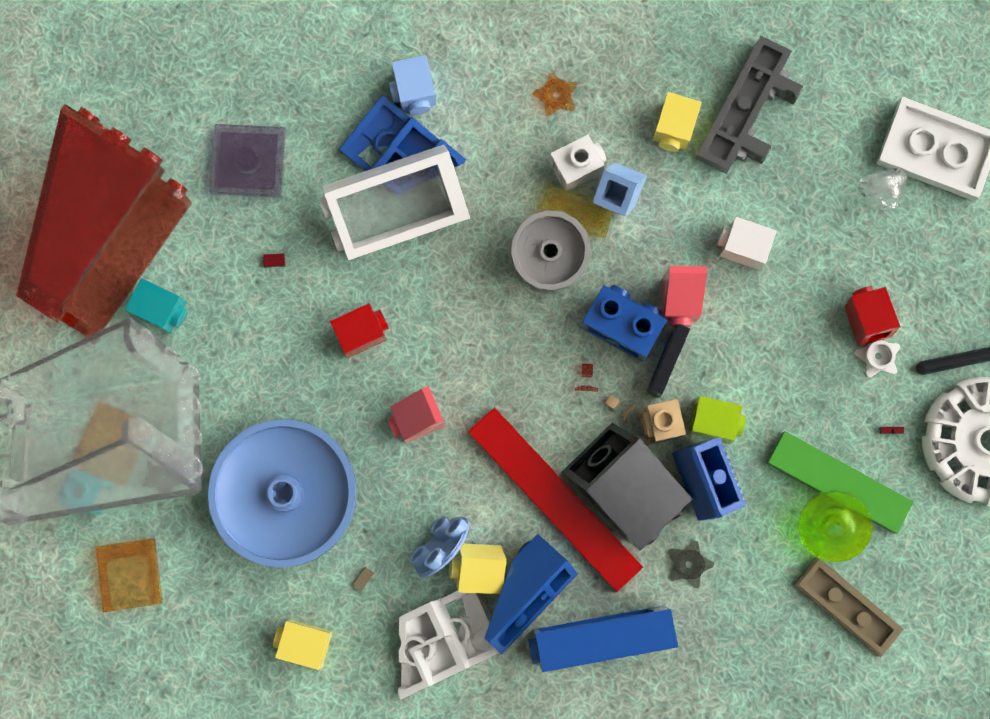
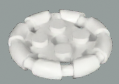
(964, 439)

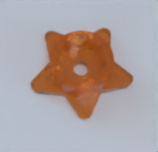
(558, 85)

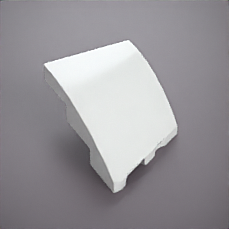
(434, 648)

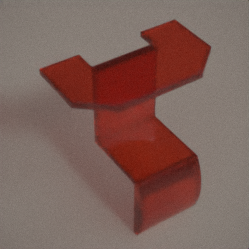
(587, 371)

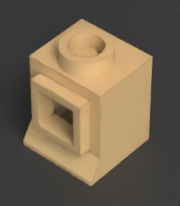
(662, 422)

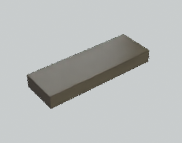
(848, 607)

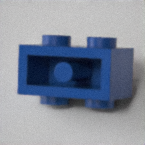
(620, 327)

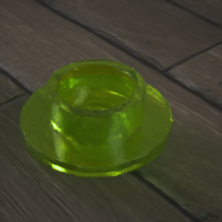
(835, 509)

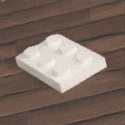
(937, 149)

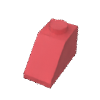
(683, 294)
(415, 416)

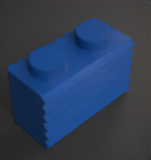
(709, 479)

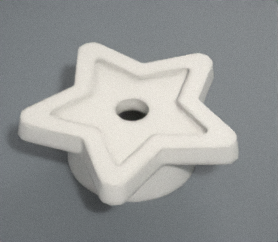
(886, 363)

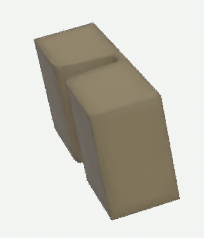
(363, 579)

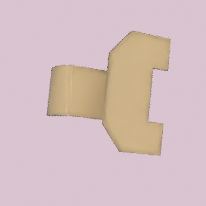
(613, 402)

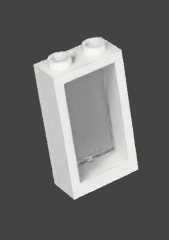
(394, 202)

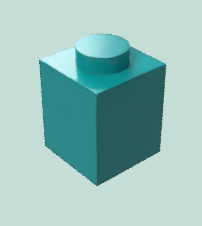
(157, 306)

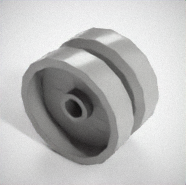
(556, 230)

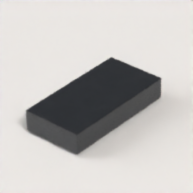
(667, 360)

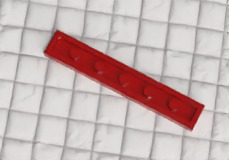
(555, 499)

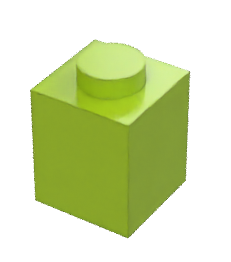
(716, 419)

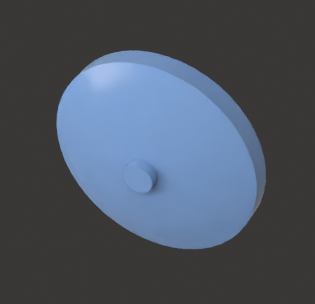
(282, 493)

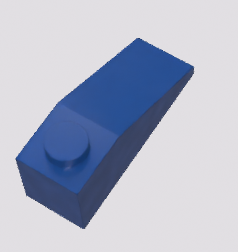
(530, 586)

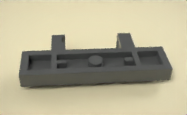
(732, 129)

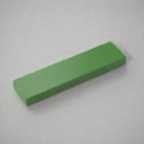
(829, 474)

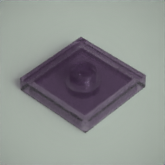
(247, 160)

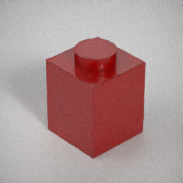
(871, 315)
(360, 329)

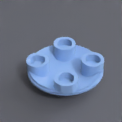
(442, 548)

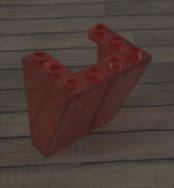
(95, 223)

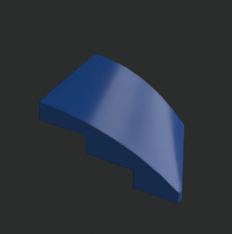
(397, 131)

